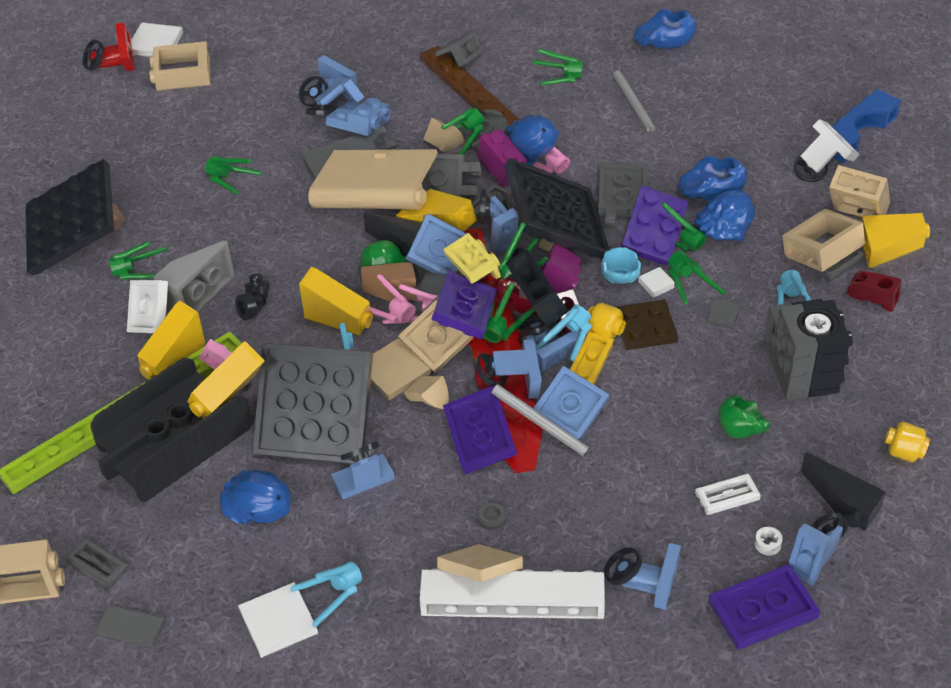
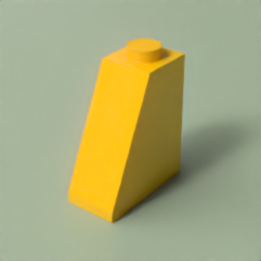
(445, 207)
(892, 236)
(333, 303)
(174, 339)
(225, 381)

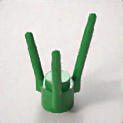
(571, 67)
(470, 120)
(218, 168)
(691, 237)
(123, 262)
(684, 266)
(504, 271)
(497, 325)

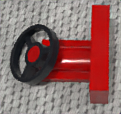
(112, 55)

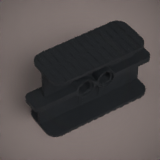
(157, 437)

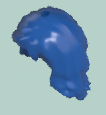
(667, 29)
(529, 138)
(713, 177)
(727, 216)
(254, 497)

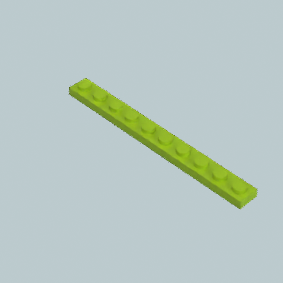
(77, 437)

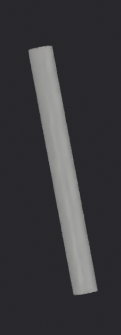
(634, 102)
(540, 420)

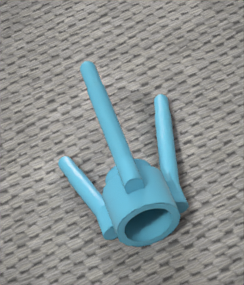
(792, 286)
(575, 320)
(341, 577)

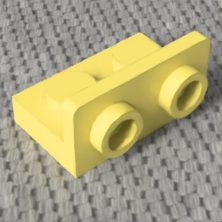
(472, 258)

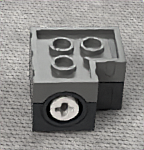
(808, 347)

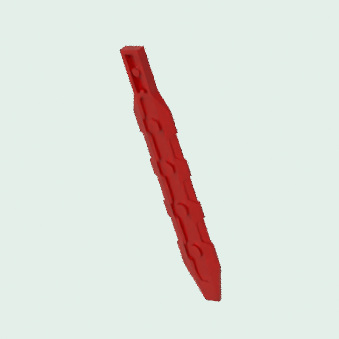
(524, 432)

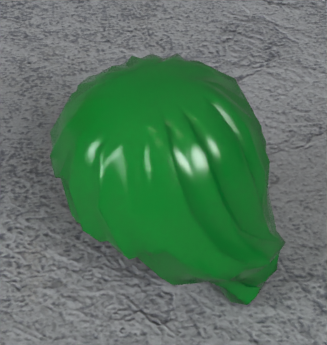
(381, 253)
(741, 418)

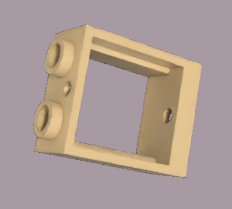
(180, 77)
(871, 195)
(800, 242)
(29, 557)

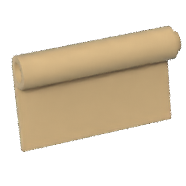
(372, 179)

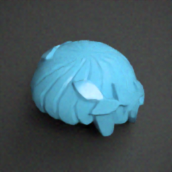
(620, 266)

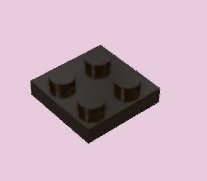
(648, 325)

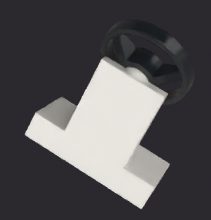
(822, 151)

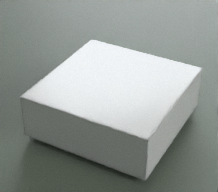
(656, 282)

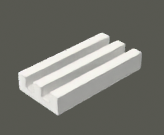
(730, 498)

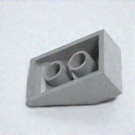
(197, 276)

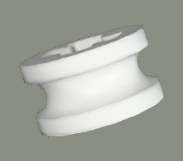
(763, 534)

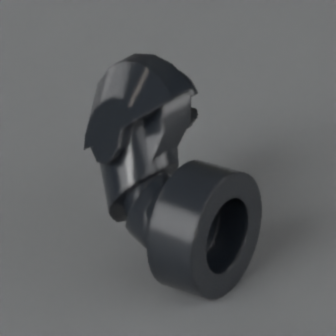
(254, 298)

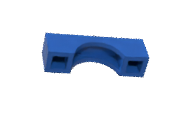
(874, 111)

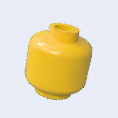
(606, 320)
(907, 442)

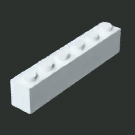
(514, 595)

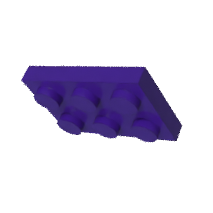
(651, 228)
(464, 305)
(479, 430)
(763, 606)

